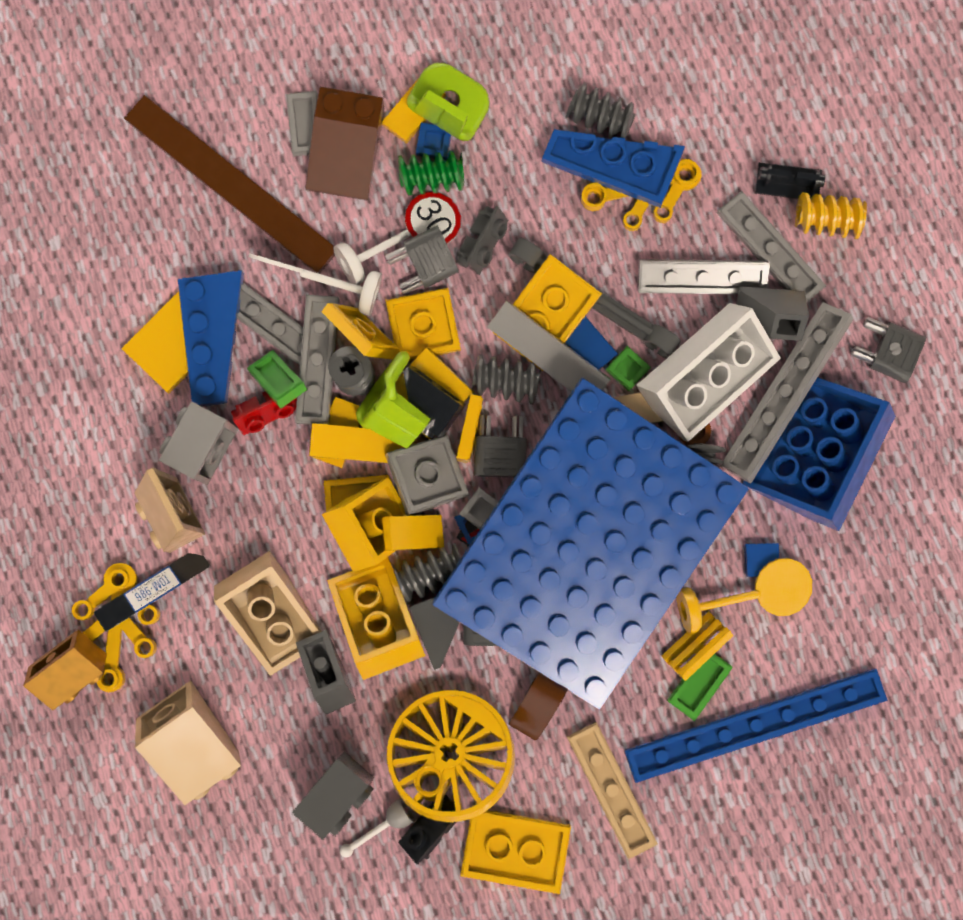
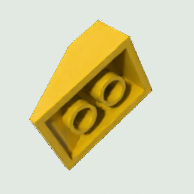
(375, 619)

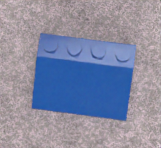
(825, 453)

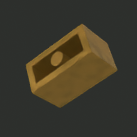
(65, 670)

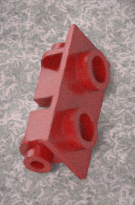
(252, 416)

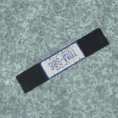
(150, 590)

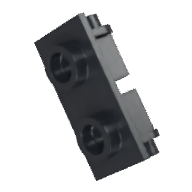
(788, 180)
(426, 833)

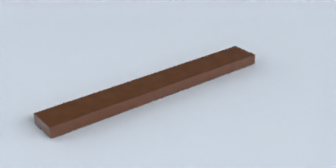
(231, 184)

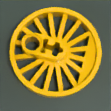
(435, 763)

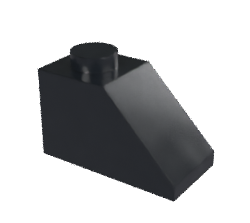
(432, 401)

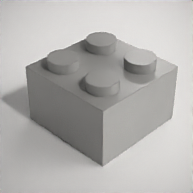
(197, 443)

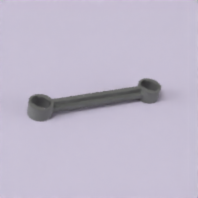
(650, 334)

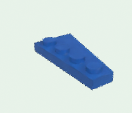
(621, 165)
(209, 328)

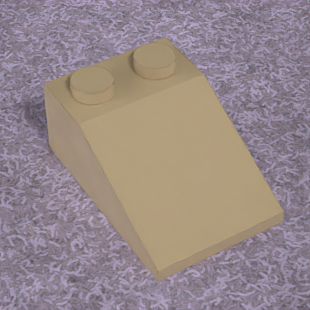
(167, 511)
(266, 611)

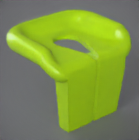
(428, 103)
(388, 411)

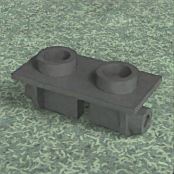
(490, 227)

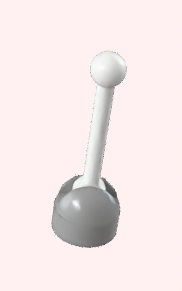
(395, 817)

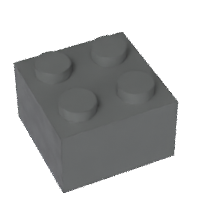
(328, 802)

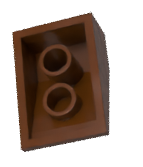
(344, 143)

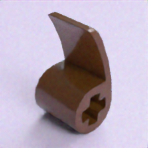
(538, 706)

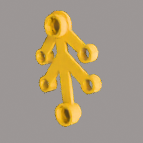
(639, 208)
(114, 635)

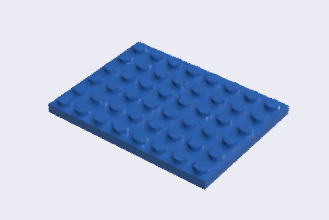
(590, 544)

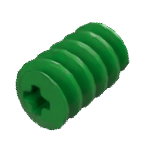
(431, 173)

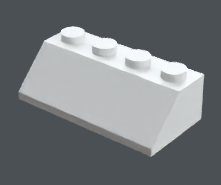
(709, 370)

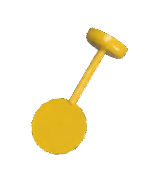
(780, 589)

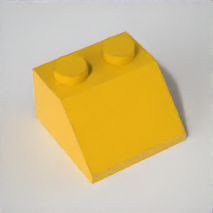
(359, 525)

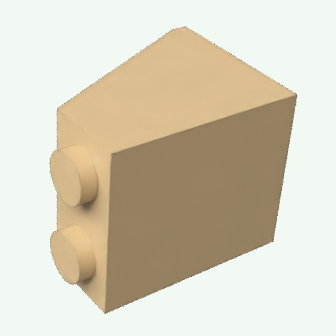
(186, 744)

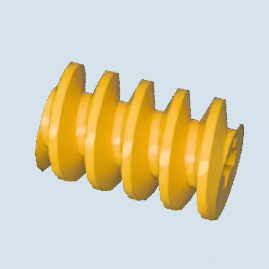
(831, 214)

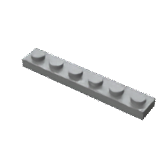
(787, 392)

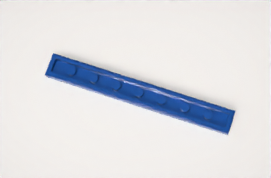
(755, 725)

